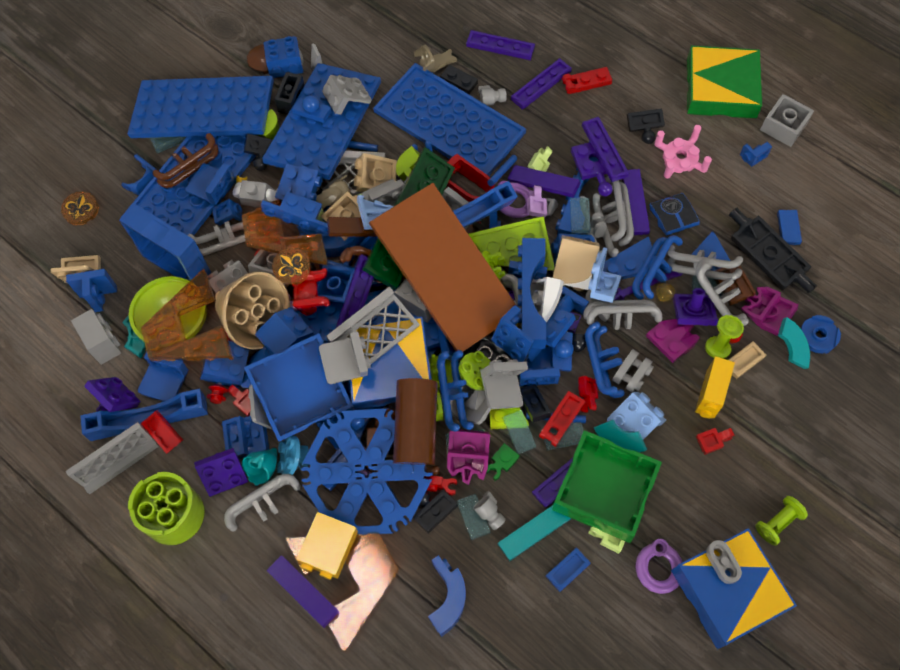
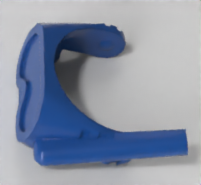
(139, 186)

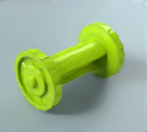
(729, 327)
(792, 510)

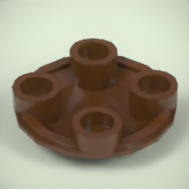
(257, 60)

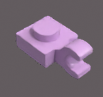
(535, 204)

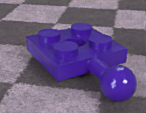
(590, 169)

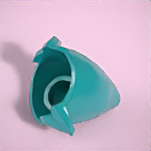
(260, 465)

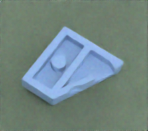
(370, 210)

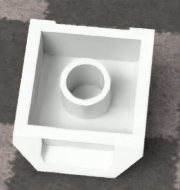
(546, 295)

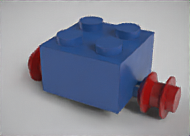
(224, 372)

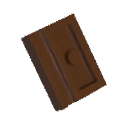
(742, 283)

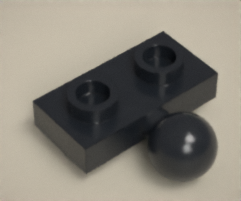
(646, 121)
(257, 146)
(435, 510)

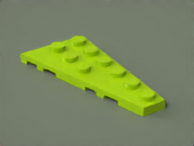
(508, 237)

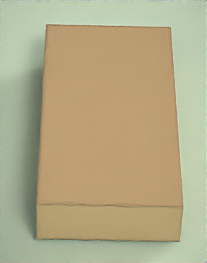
(746, 359)

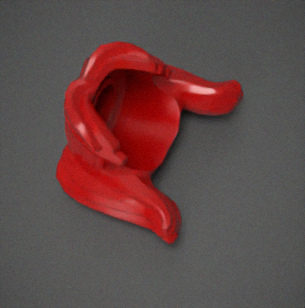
(306, 293)

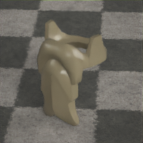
(434, 62)
(333, 193)

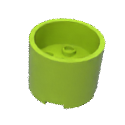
(170, 524)

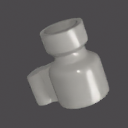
(490, 96)
(487, 510)

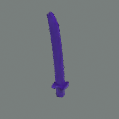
(621, 294)

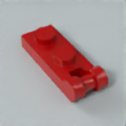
(587, 80)
(562, 418)

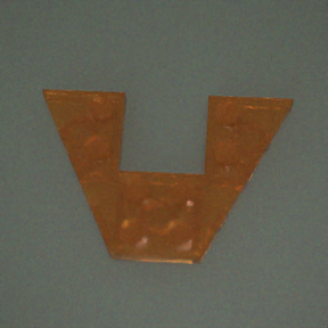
(267, 234)
(165, 333)
(373, 572)

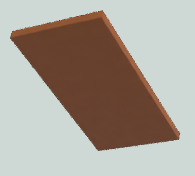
(443, 267)

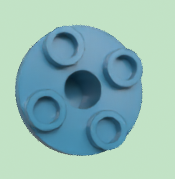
(291, 455)

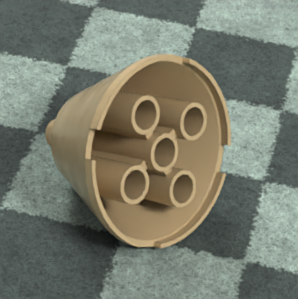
(248, 305)

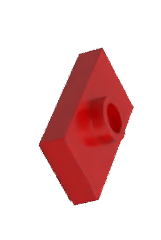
(161, 431)

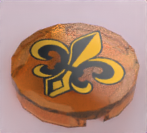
(79, 208)
(291, 266)

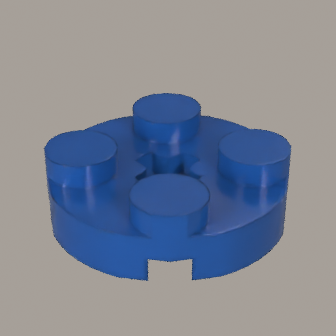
(828, 329)

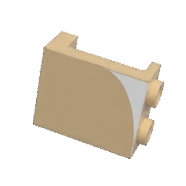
(575, 262)

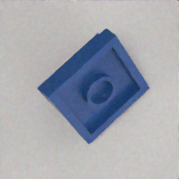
(92, 286)

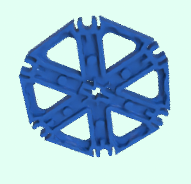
(359, 488)

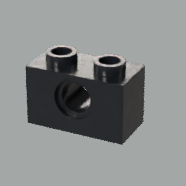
(288, 92)

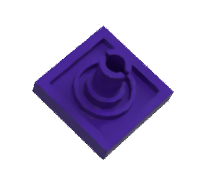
(695, 309)
(112, 394)
(221, 472)

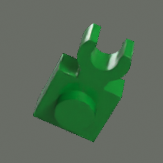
(503, 459)

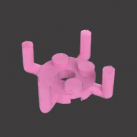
(683, 147)

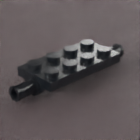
(771, 252)

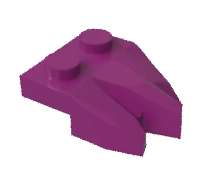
(769, 309)
(673, 338)
(468, 453)

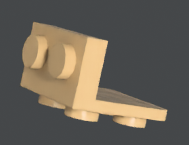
(76, 265)

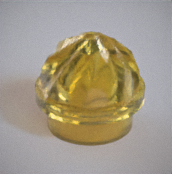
(665, 291)

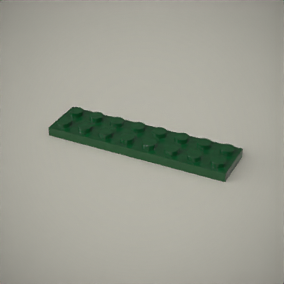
(427, 170)

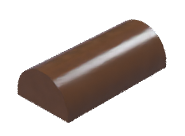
(415, 421)

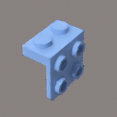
(603, 284)
(638, 415)

